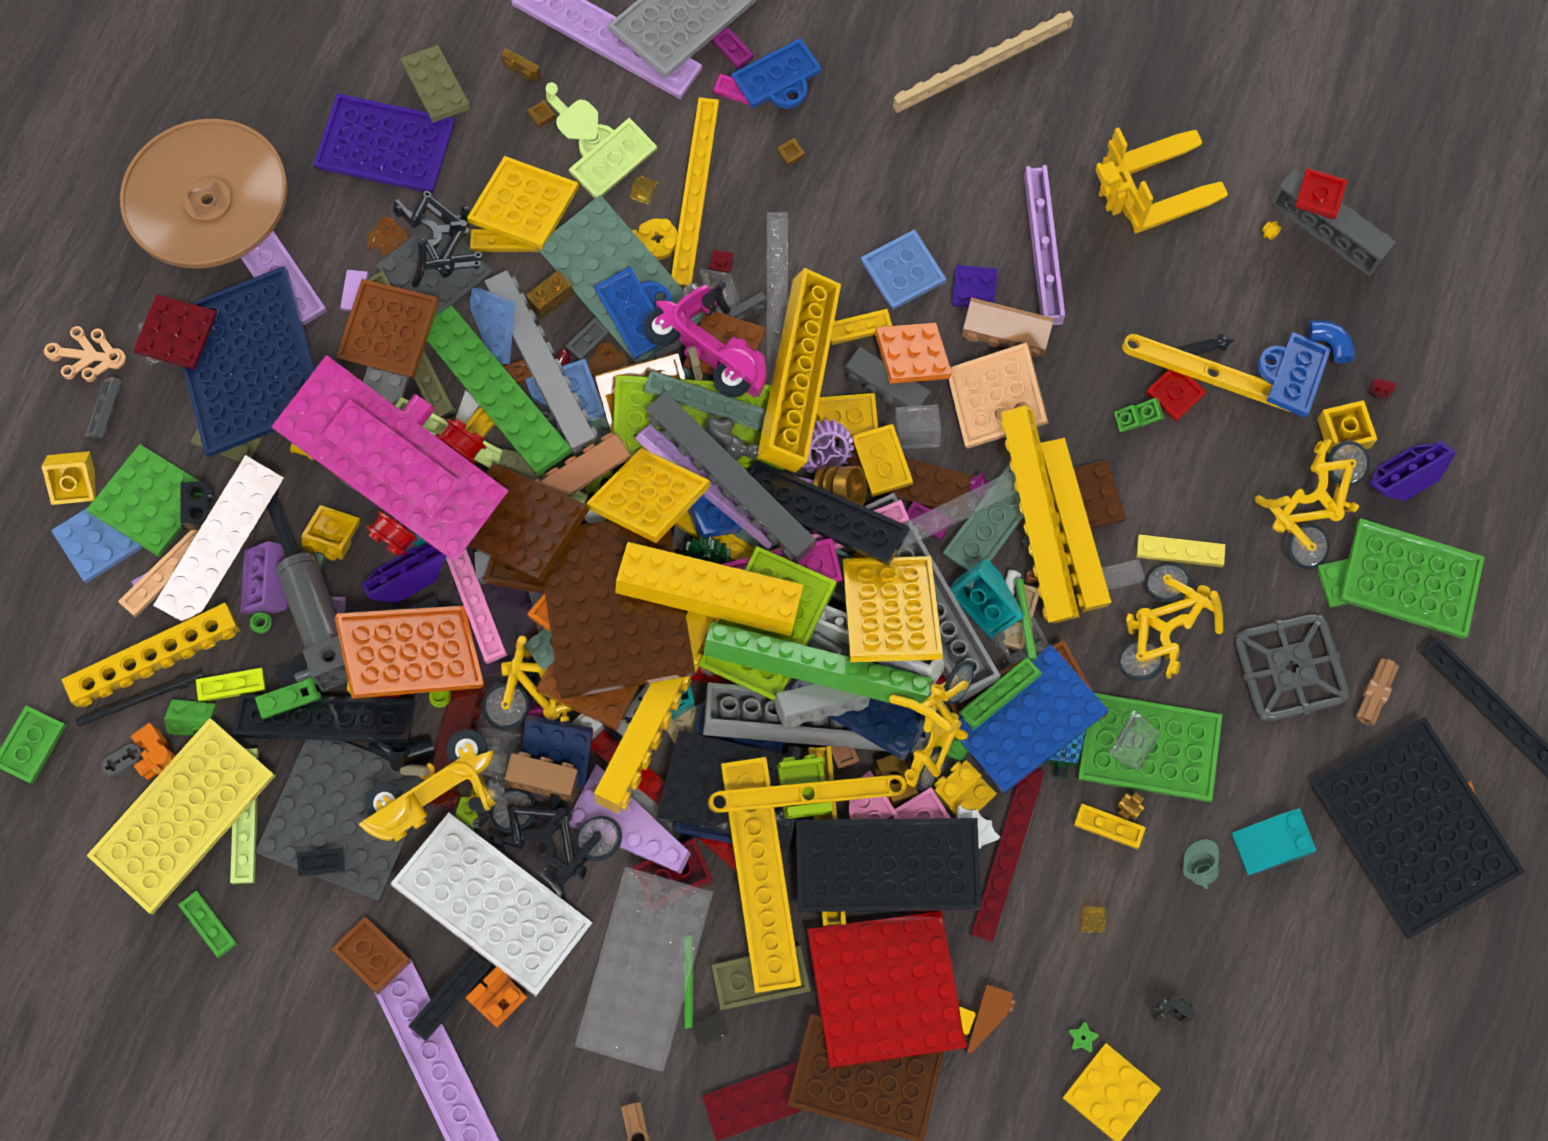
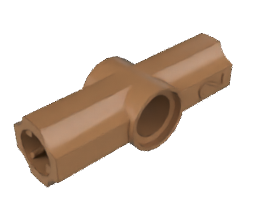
(1377, 691)
(634, 1120)

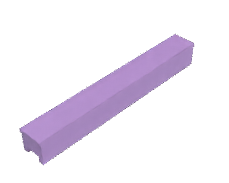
(1044, 244)

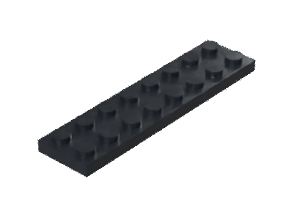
(833, 515)
(330, 720)

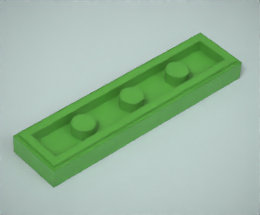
(1000, 693)

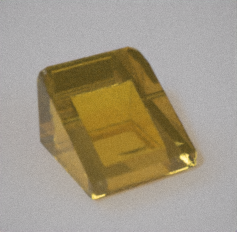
(643, 189)
(1093, 919)

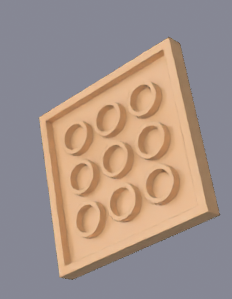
(992, 386)

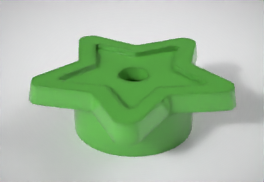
(1089, 1037)

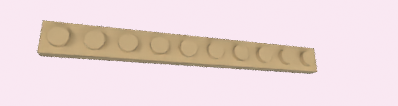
(979, 63)

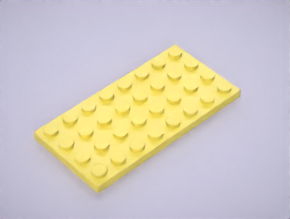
(181, 816)

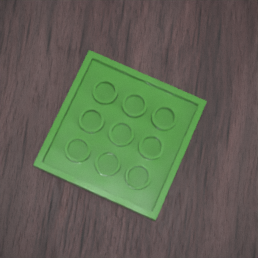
(143, 500)

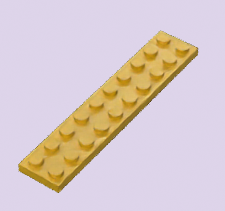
(762, 882)

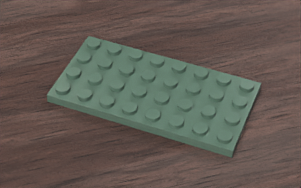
(598, 246)

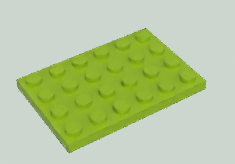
(813, 601)

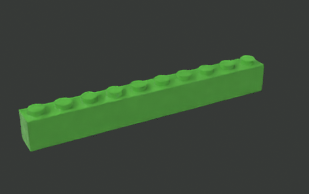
(813, 665)

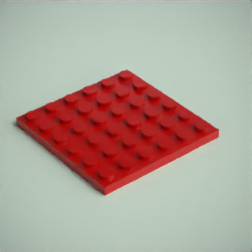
(886, 989)

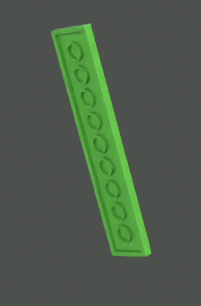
(496, 392)

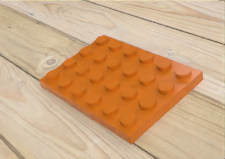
(408, 651)

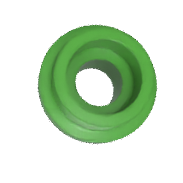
(256, 618)

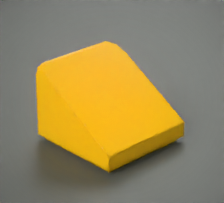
(967, 1018)

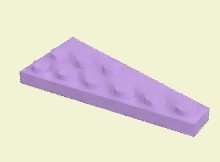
(640, 831)

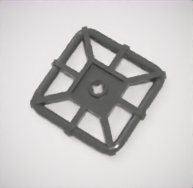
(1283, 679)

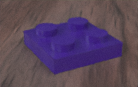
(973, 283)

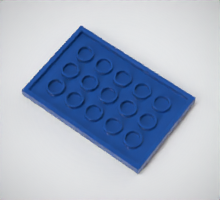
(1034, 723)

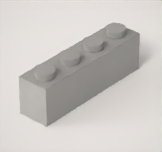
(815, 703)

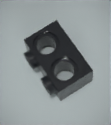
(191, 506)

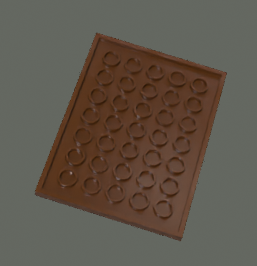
(607, 637)

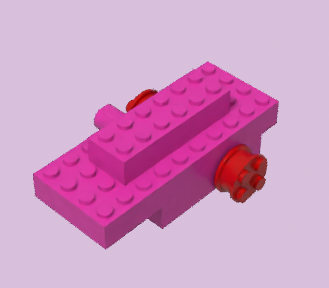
(393, 460)

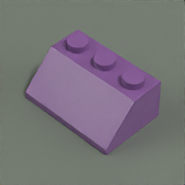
(260, 581)

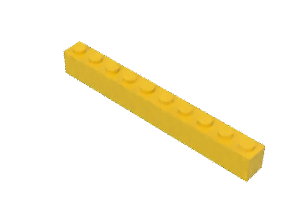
(1039, 514)

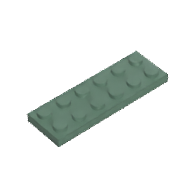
(985, 532)

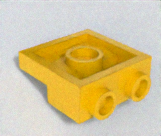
(329, 533)
(964, 789)

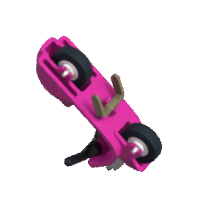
(735, 364)

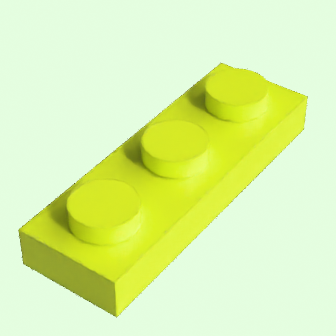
(230, 685)

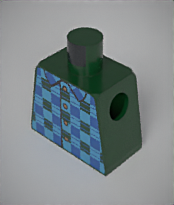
(1067, 757)

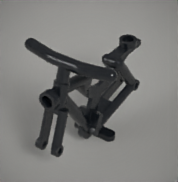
(455, 226)

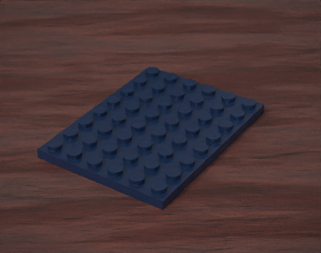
(250, 361)

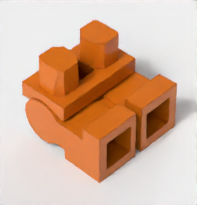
(158, 754)
(488, 999)

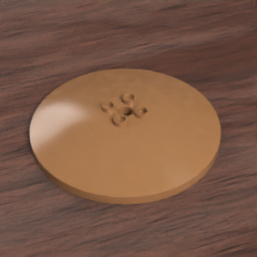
(195, 162)

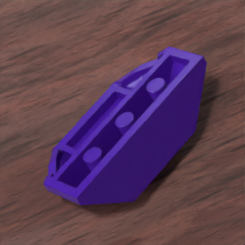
(1412, 470)
(404, 574)

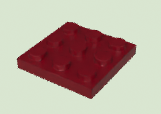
(175, 332)

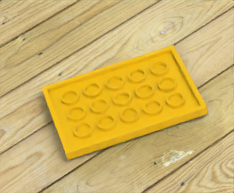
(891, 610)

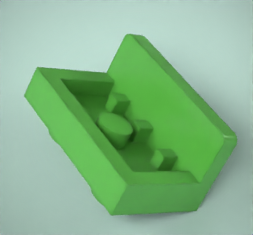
(188, 716)

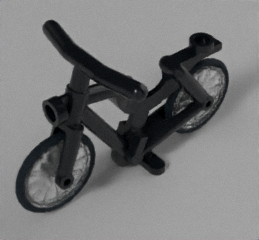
(595, 839)

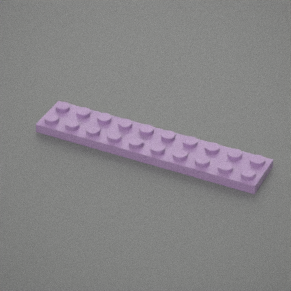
(589, 27)
(435, 1063)

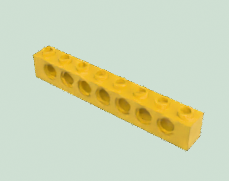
(77, 683)

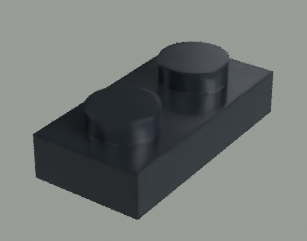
(321, 862)

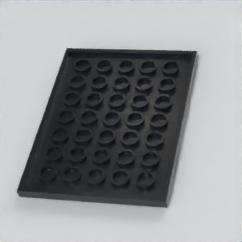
(1416, 827)

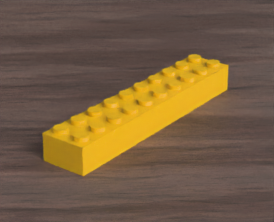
(799, 371)
(647, 726)

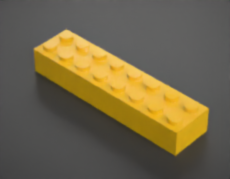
(708, 588)

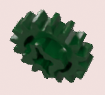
(707, 550)

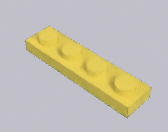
(1180, 550)

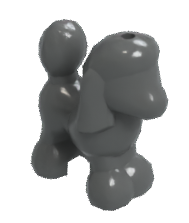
(721, 432)

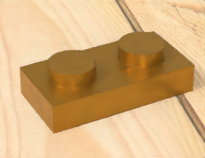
(521, 65)

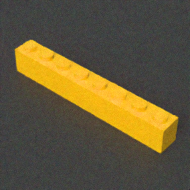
(1074, 528)

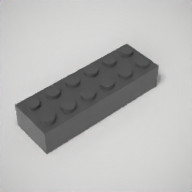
(1346, 235)

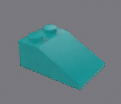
(987, 598)
(1274, 842)

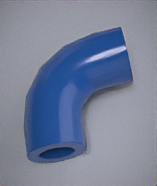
(1335, 336)

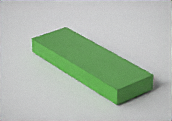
(207, 924)

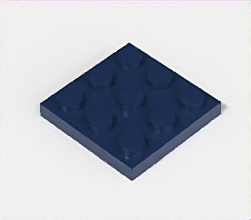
(559, 743)

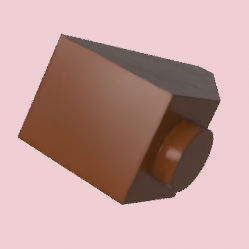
(992, 1010)

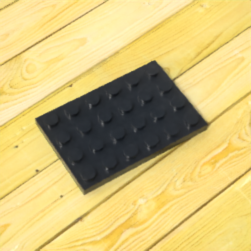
(697, 774)

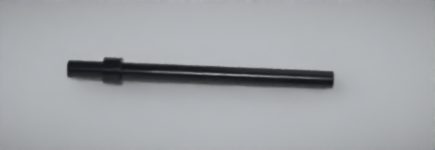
(181, 682)

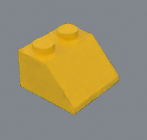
(69, 477)

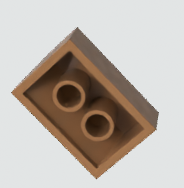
(542, 776)

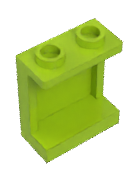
(798, 772)

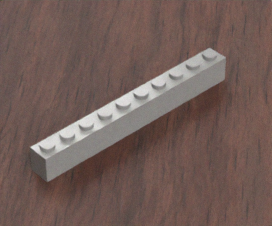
(544, 368)

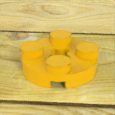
(662, 228)

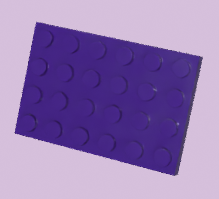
(384, 143)

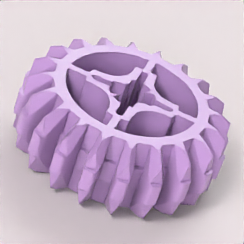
(829, 456)

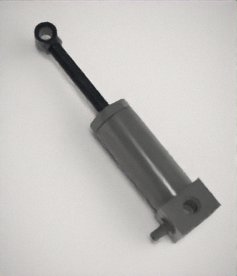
(310, 607)

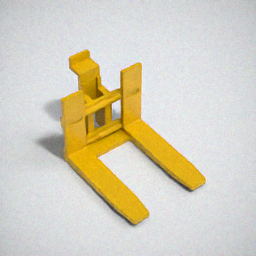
(1137, 204)

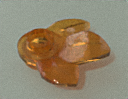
(386, 239)
(602, 364)

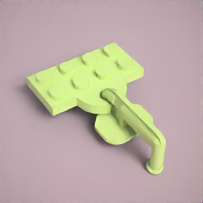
(605, 158)

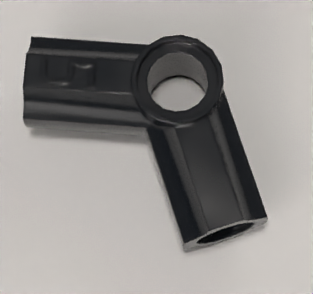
(402, 753)

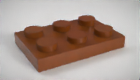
(371, 955)

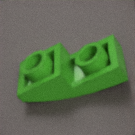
(1139, 415)

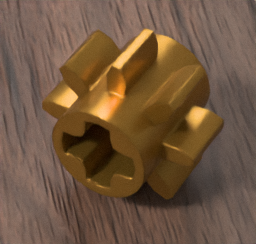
(1131, 806)

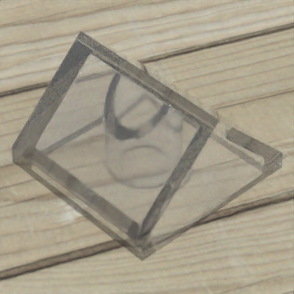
(730, 294)
(918, 426)
(1134, 741)

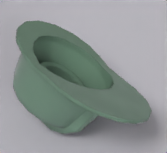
(1202, 862)

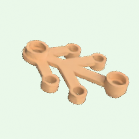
(87, 355)

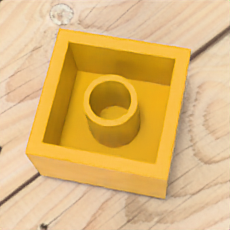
(1347, 423)

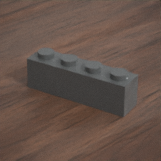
(873, 376)

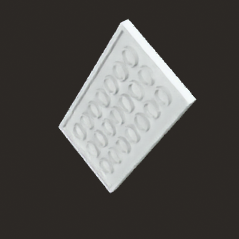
(491, 904)

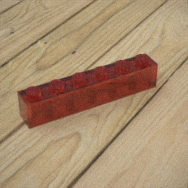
(460, 715)

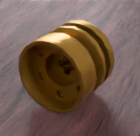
(843, 481)

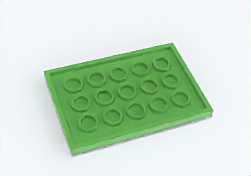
(1412, 578)
(1179, 762)

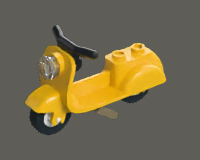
(394, 812)

